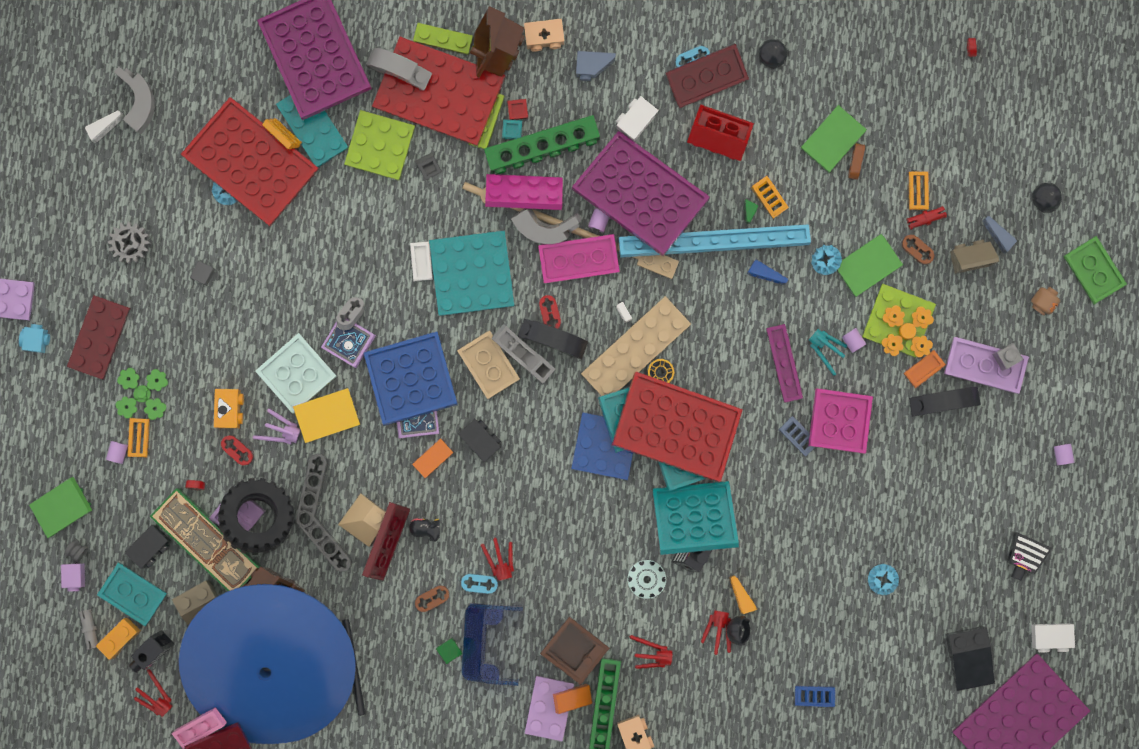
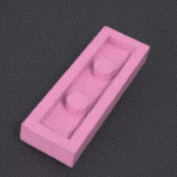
(199, 727)

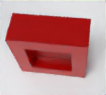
(517, 109)

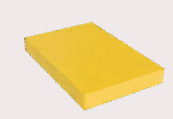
(326, 415)

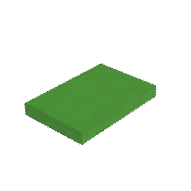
(833, 138)
(868, 265)
(1095, 270)
(60, 507)

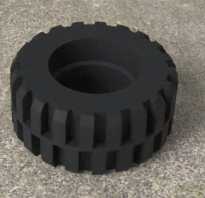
(260, 491)

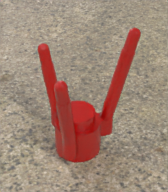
(502, 570)
(719, 619)
(663, 657)
(160, 706)

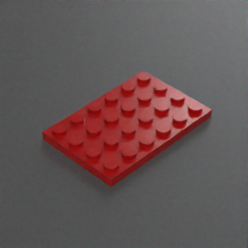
(454, 97)
(249, 162)
(677, 427)

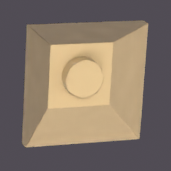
(363, 520)

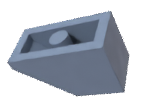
(592, 64)

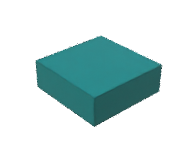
(511, 129)

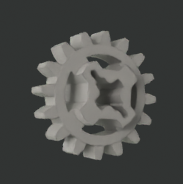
(127, 249)

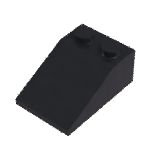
(971, 657)

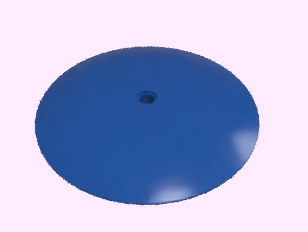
(272, 629)

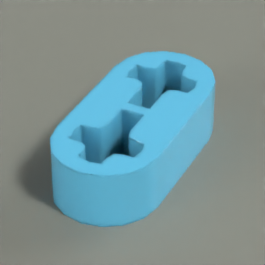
(691, 54)
(477, 588)

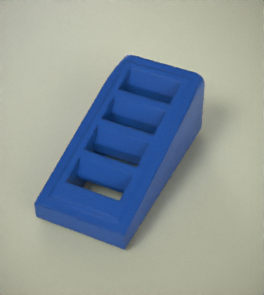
(764, 272)
(831, 689)

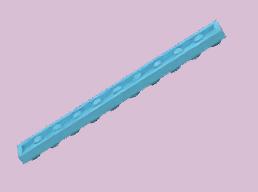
(723, 240)

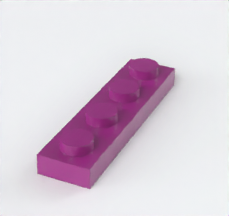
(784, 363)

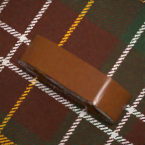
(856, 161)
(921, 246)
(429, 594)

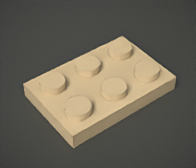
(488, 365)

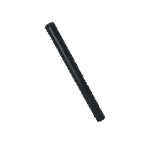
(357, 685)

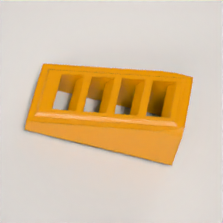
(755, 188)
(743, 600)

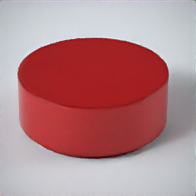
(971, 47)
(195, 485)

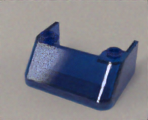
(476, 621)

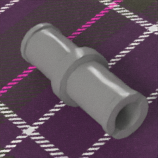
(88, 629)

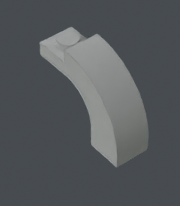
(398, 66)
(144, 103)
(544, 233)
(523, 354)

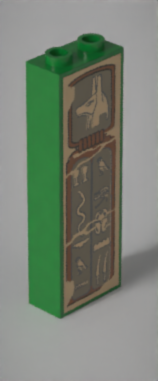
(203, 540)

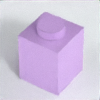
(73, 576)

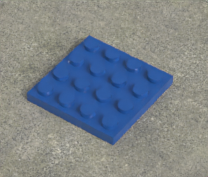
(410, 378)

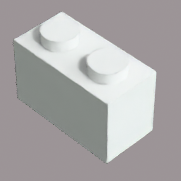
(637, 118)
(1053, 636)

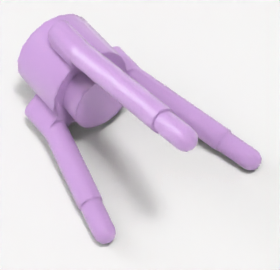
(290, 432)

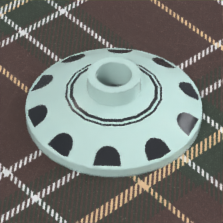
(643, 569)

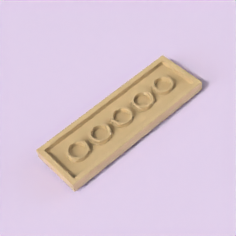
(636, 348)

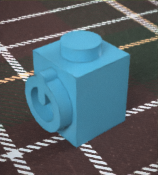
(34, 338)

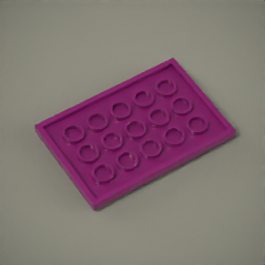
(314, 55)
(640, 193)
(1024, 712)

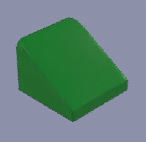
(750, 210)
(449, 650)

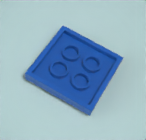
(595, 450)

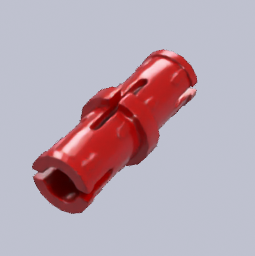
(926, 217)

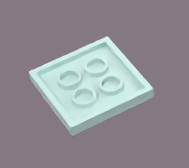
(296, 373)

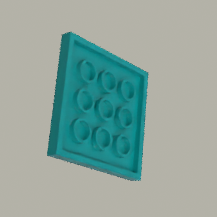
(471, 273)
(695, 518)

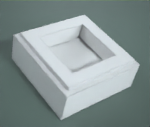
(623, 312)

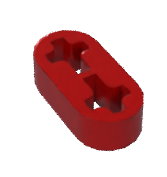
(545, 314)
(233, 453)

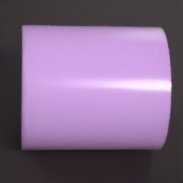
(598, 220)
(854, 340)
(116, 452)
(1064, 454)

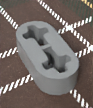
(347, 311)

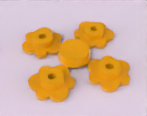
(907, 331)

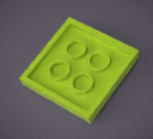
(379, 145)
(888, 297)

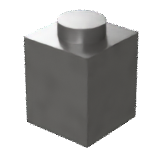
(1007, 356)

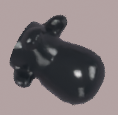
(424, 527)

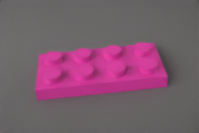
(524, 192)
(579, 258)

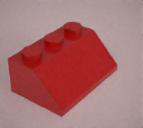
(720, 133)

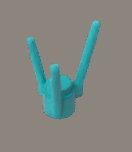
(820, 339)

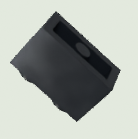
(480, 440)
(147, 547)

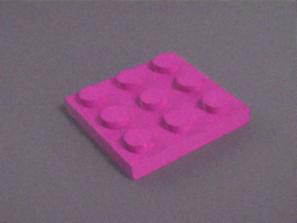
(840, 421)

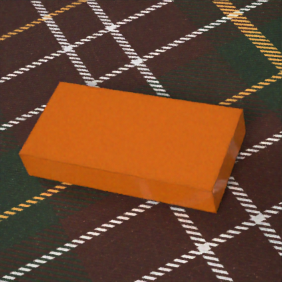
(924, 369)
(432, 458)
(572, 698)

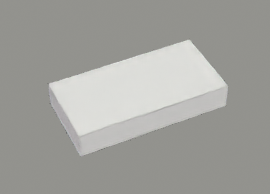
(421, 261)

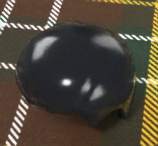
(772, 53)
(1047, 197)
(735, 632)

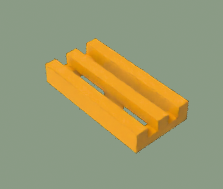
(280, 132)
(918, 191)
(138, 444)

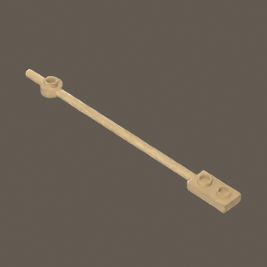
(656, 263)

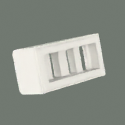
(103, 126)

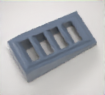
(1000, 235)
(786, 425)

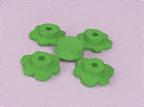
(141, 393)

